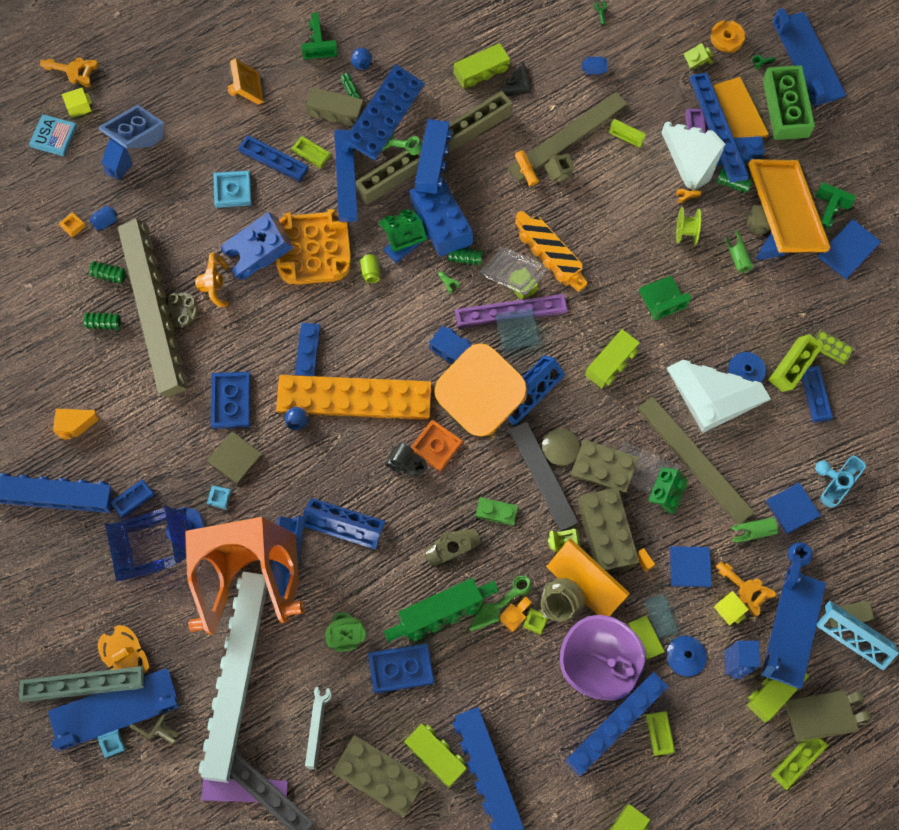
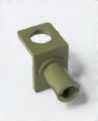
(161, 730)

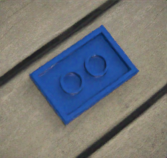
(849, 249)
(230, 400)
(401, 668)

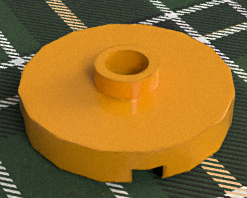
(725, 29)

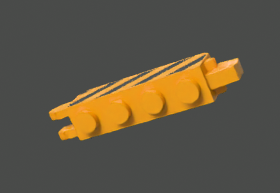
(550, 250)

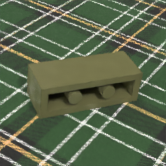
(334, 106)

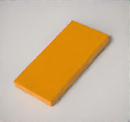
(739, 109)
(599, 587)

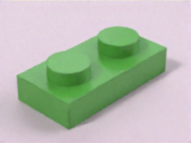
(496, 511)

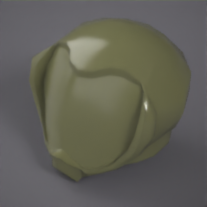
(562, 600)

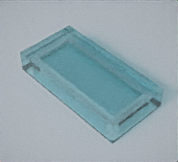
(660, 616)

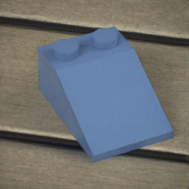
(134, 128)

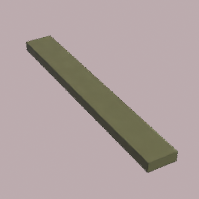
(571, 134)
(695, 461)

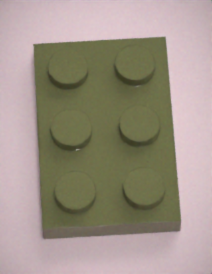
(604, 466)

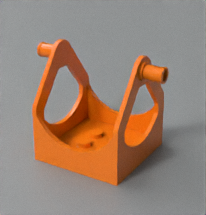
(229, 550)

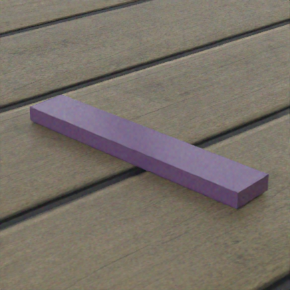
(486, 313)

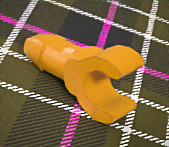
(687, 194)

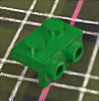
(668, 489)

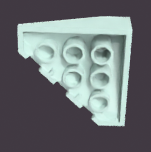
(693, 153)
(715, 395)

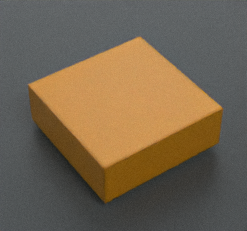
(72, 224)
(645, 560)

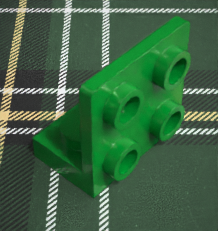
(403, 229)
(664, 298)

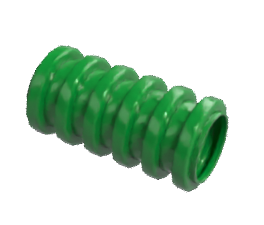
(741, 185)
(466, 255)
(107, 272)
(102, 320)

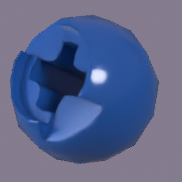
(361, 58)
(296, 418)
(805, 550)

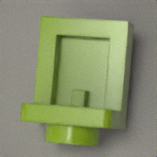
(698, 56)
(558, 539)

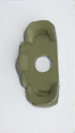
(438, 551)

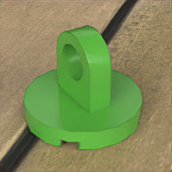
(344, 632)

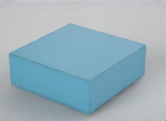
(219, 497)
(111, 743)

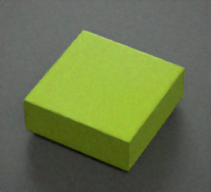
(535, 621)

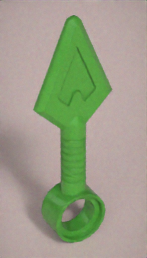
(405, 144)
(490, 612)

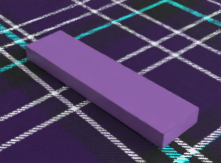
(234, 791)

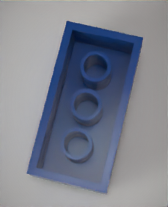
(442, 219)

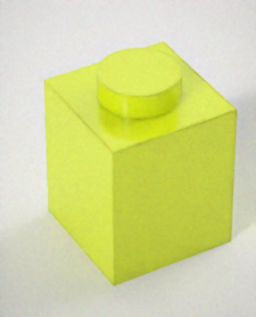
(77, 102)
(731, 609)

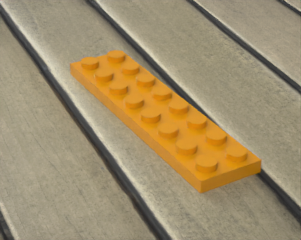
(355, 397)

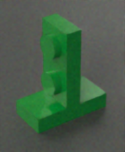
(317, 47)
(835, 198)

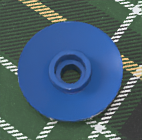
(676, 656)

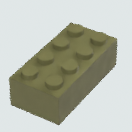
(608, 530)
(379, 776)

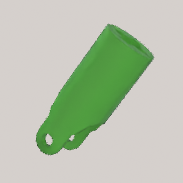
(740, 254)
(756, 529)

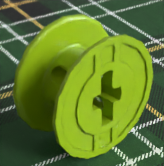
(688, 226)

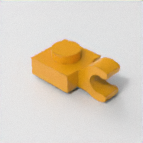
(514, 616)

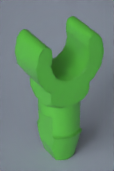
(448, 281)

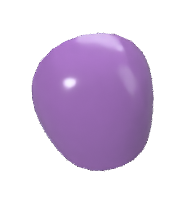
(602, 657)

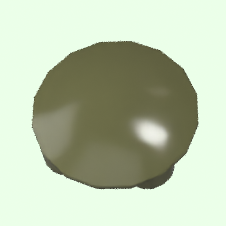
(182, 309)
(560, 447)

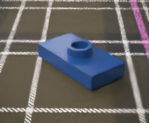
(132, 498)

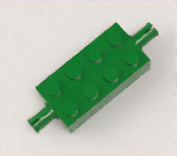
(440, 610)

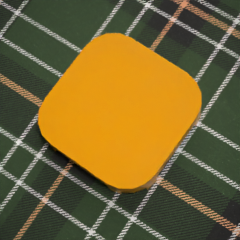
(319, 248)
(480, 390)

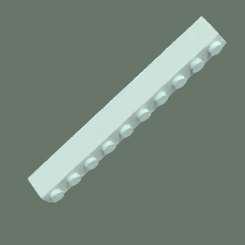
(235, 678)

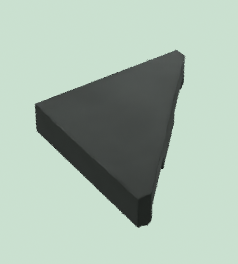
(517, 83)

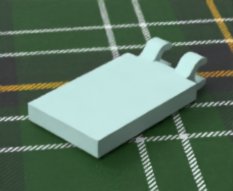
(316, 728)

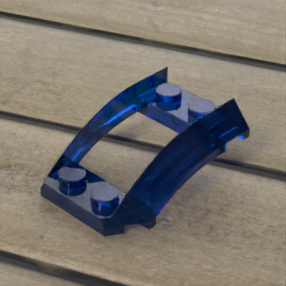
(121, 548)

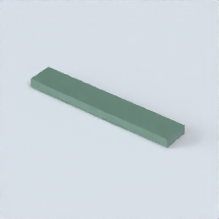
(81, 684)

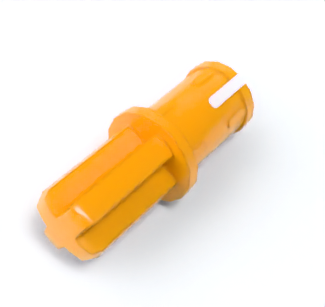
(526, 168)

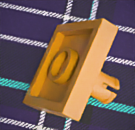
(246, 82)

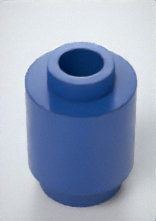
(595, 65)
(103, 218)

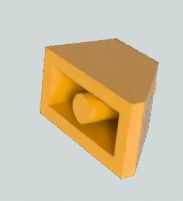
(73, 422)

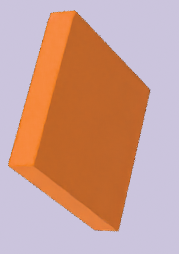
(436, 445)

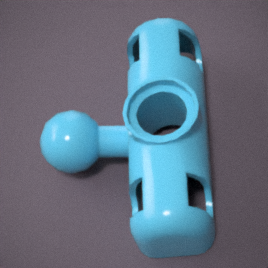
(835, 489)

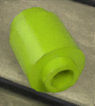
(370, 268)

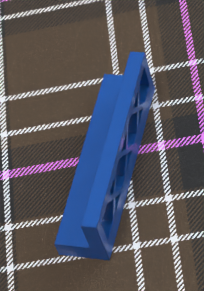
(533, 378)
(342, 525)
(280, 571)

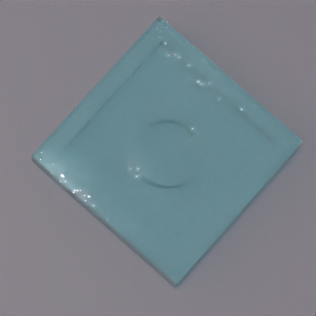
(517, 329)

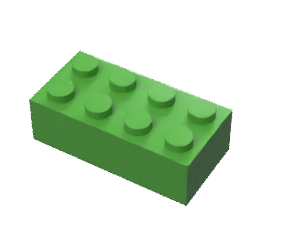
(788, 102)

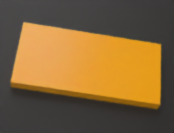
(788, 206)

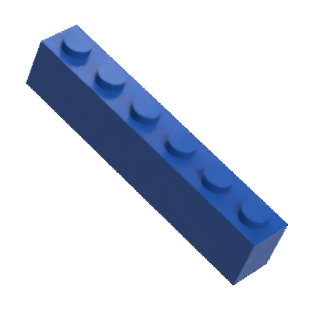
(56, 493)
(616, 724)
(487, 771)

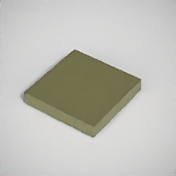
(234, 458)

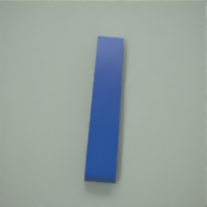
(345, 179)

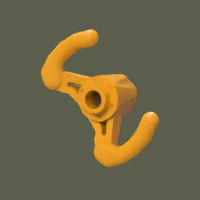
(212, 280)

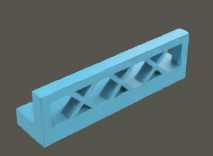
(861, 629)

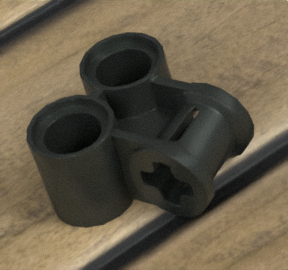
(403, 459)

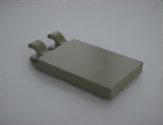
(825, 715)

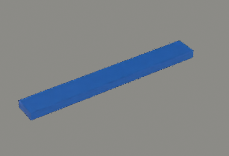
(717, 122)

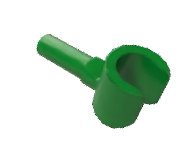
(601, 11)
(757, 58)

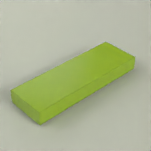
(798, 761)

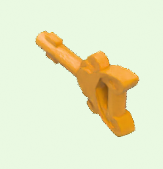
(74, 69)
(747, 589)

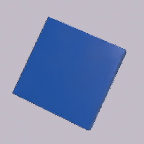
(792, 508)
(690, 566)

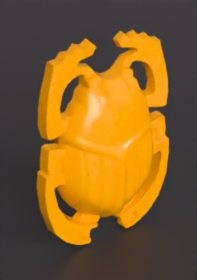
(122, 650)

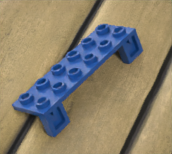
(807, 51)
(383, 113)
(793, 628)
(112, 711)

